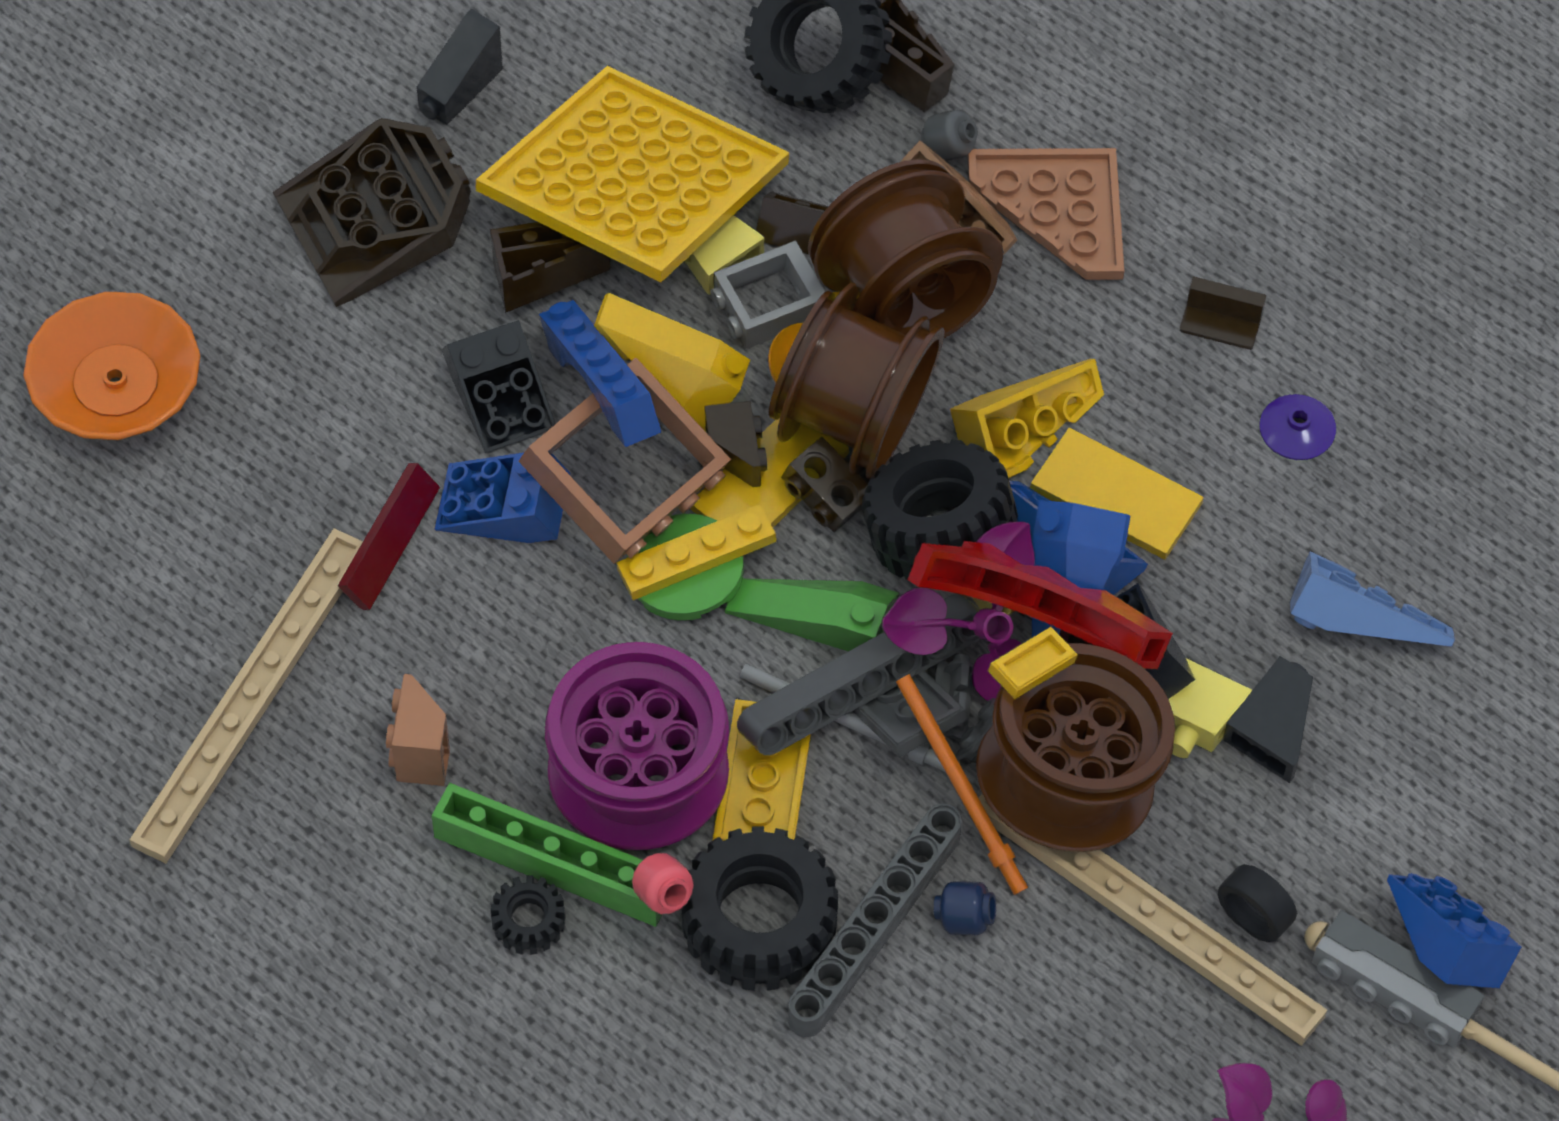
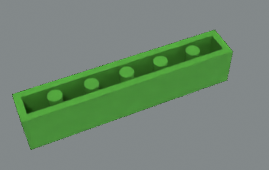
(540, 850)

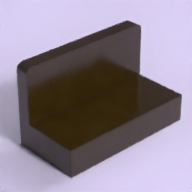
(788, 219)
(1223, 313)

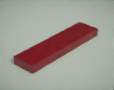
(389, 536)

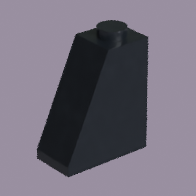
(461, 68)
(1273, 719)

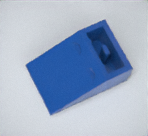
(497, 501)
(1452, 932)

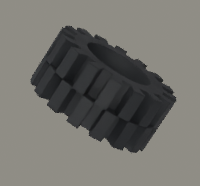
(523, 893)

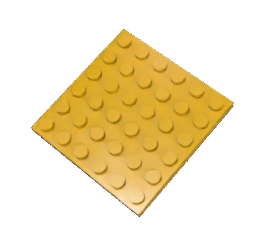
(633, 173)

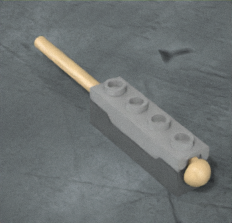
(1412, 993)

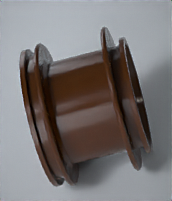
(905, 248)
(854, 379)
(1078, 753)

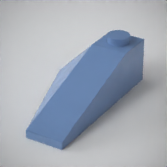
(1337, 603)

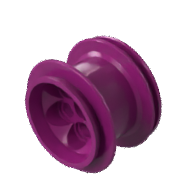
(649, 697)

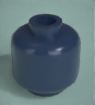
(965, 908)

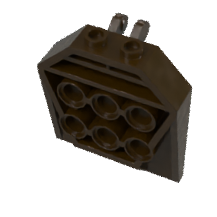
(429, 192)

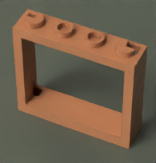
(584, 510)

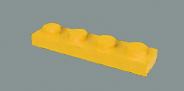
(696, 552)

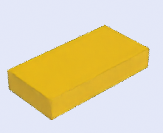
(1032, 662)

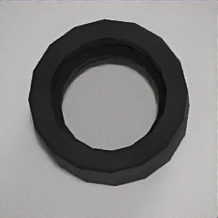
(1257, 903)

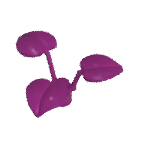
(919, 615)
(1250, 1094)

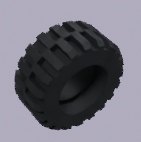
(848, 74)
(928, 481)
(757, 955)

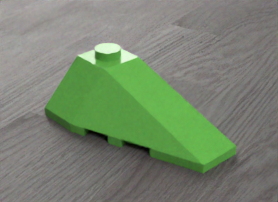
(819, 610)

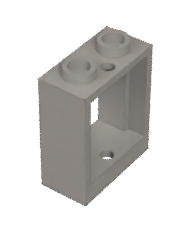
(766, 326)

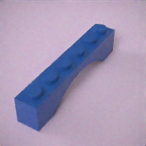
(612, 382)

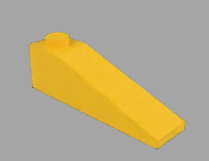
(684, 361)
(1028, 413)

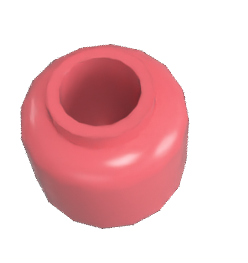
(662, 883)

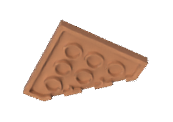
(1060, 200)

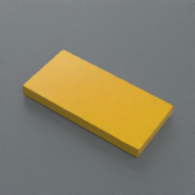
(1104, 479)
(735, 495)
(760, 786)

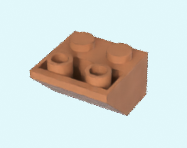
(418, 737)

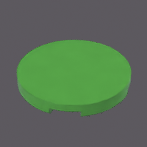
(700, 592)

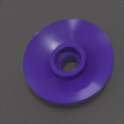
(1296, 439)

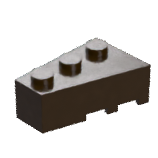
(540, 261)

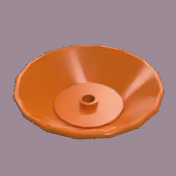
(105, 339)

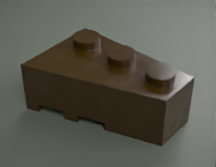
(917, 62)

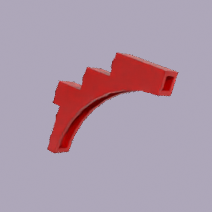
(1041, 593)

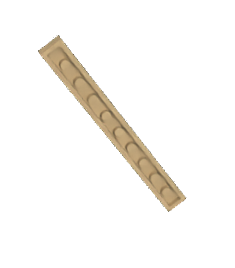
(245, 700)
(1180, 934)

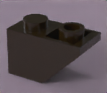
(737, 433)

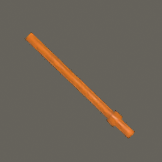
(1000, 853)

